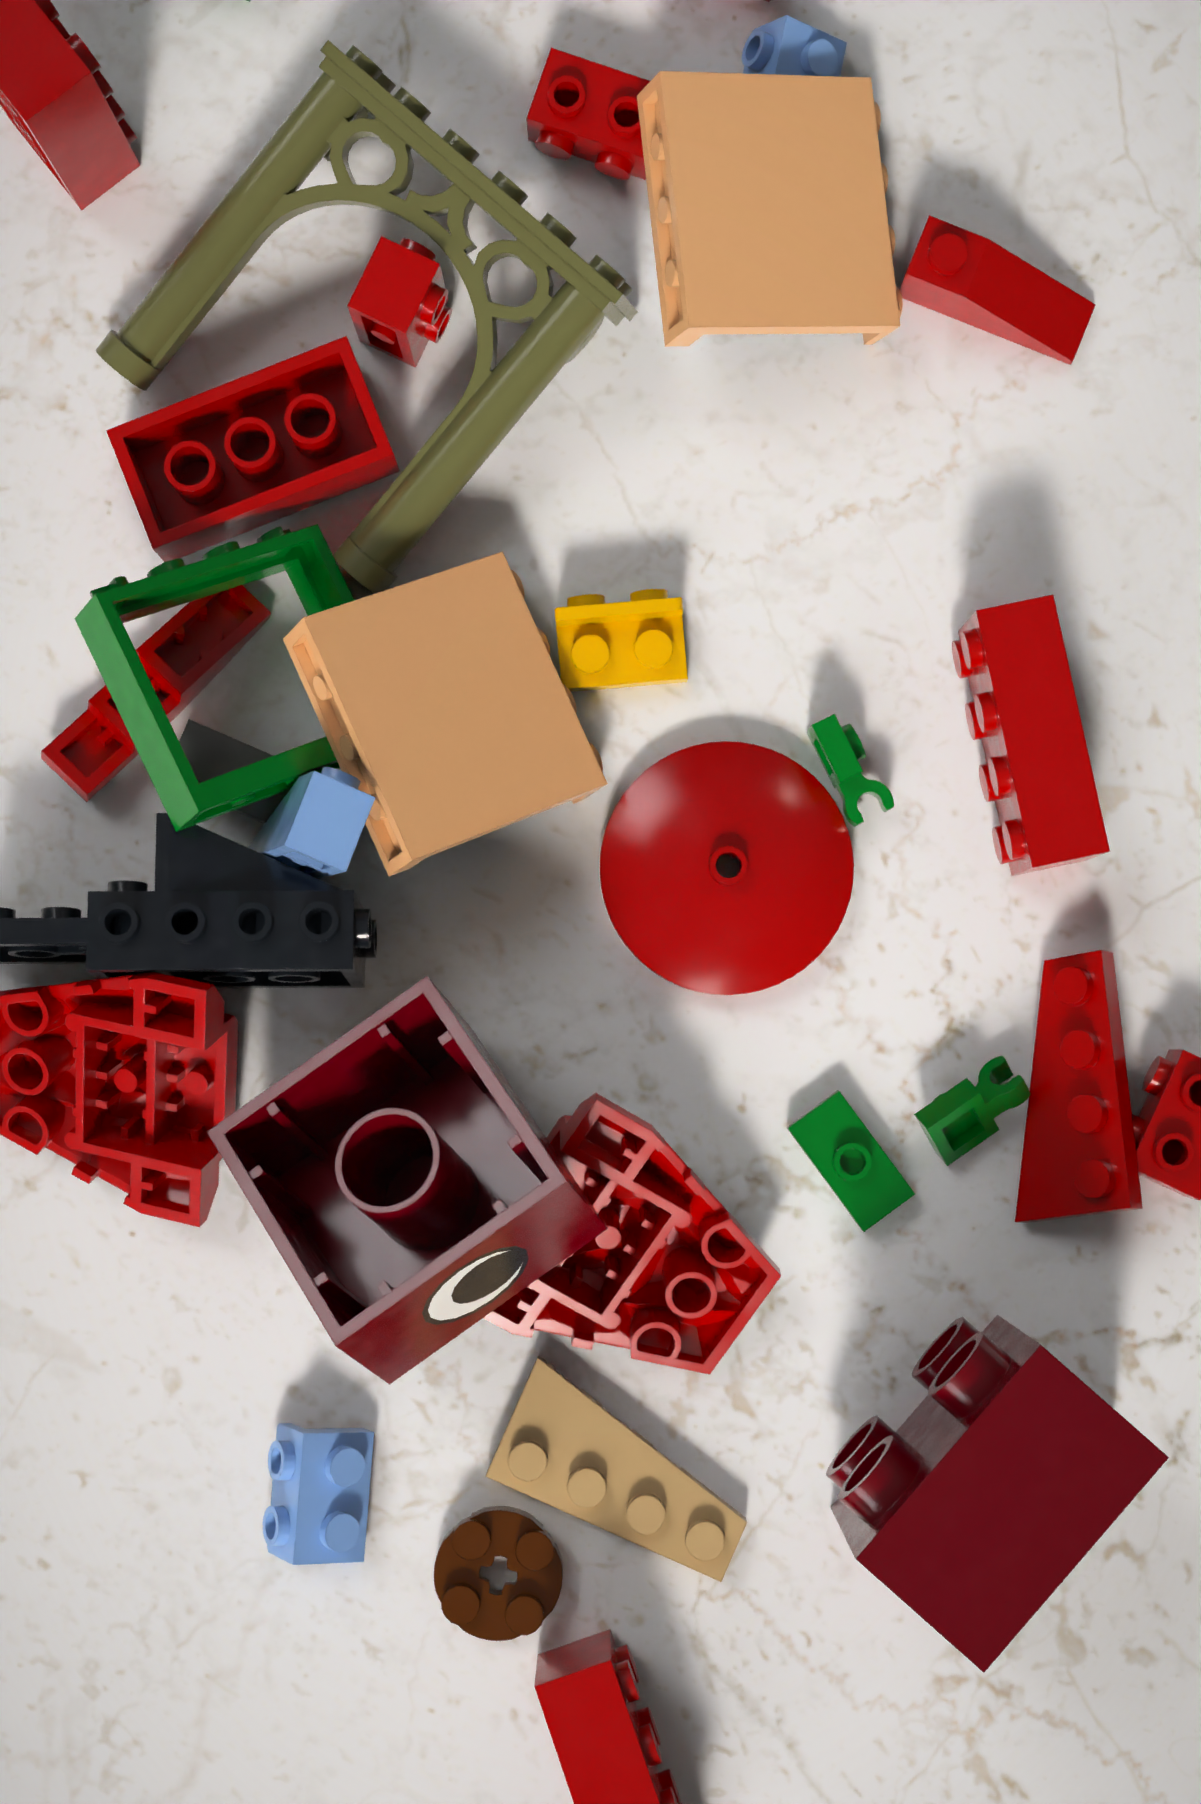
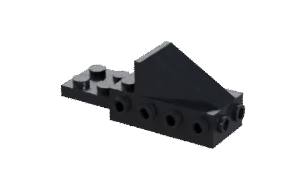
(213, 919)

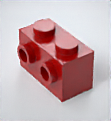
(588, 114)
(400, 300)
(1170, 1124)

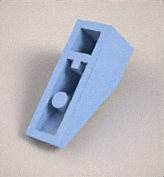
(316, 823)

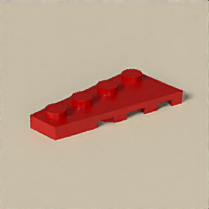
(1079, 1111)

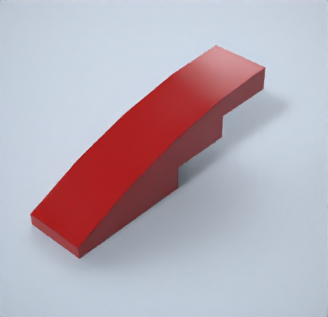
(179, 663)

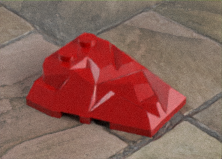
(123, 1084)
(668, 1273)

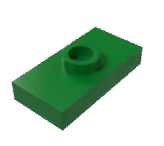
(850, 1161)

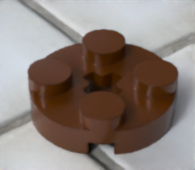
(468, 1596)

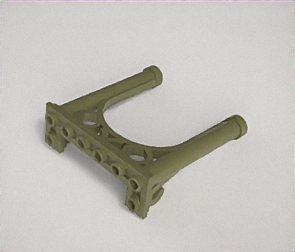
(266, 196)

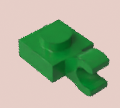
(839, 754)
(966, 1112)

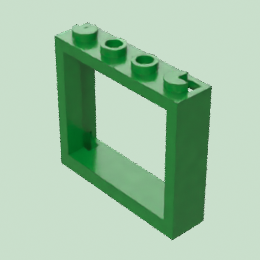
(319, 587)

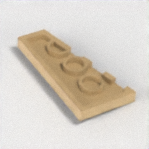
(601, 1471)

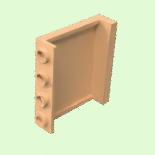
(768, 205)
(445, 709)

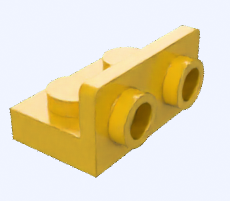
(621, 641)

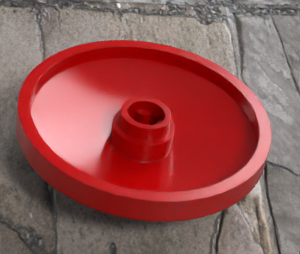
(715, 929)

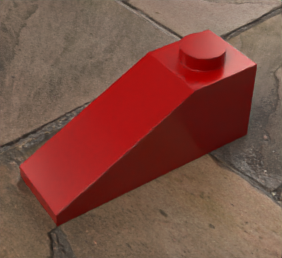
(994, 291)

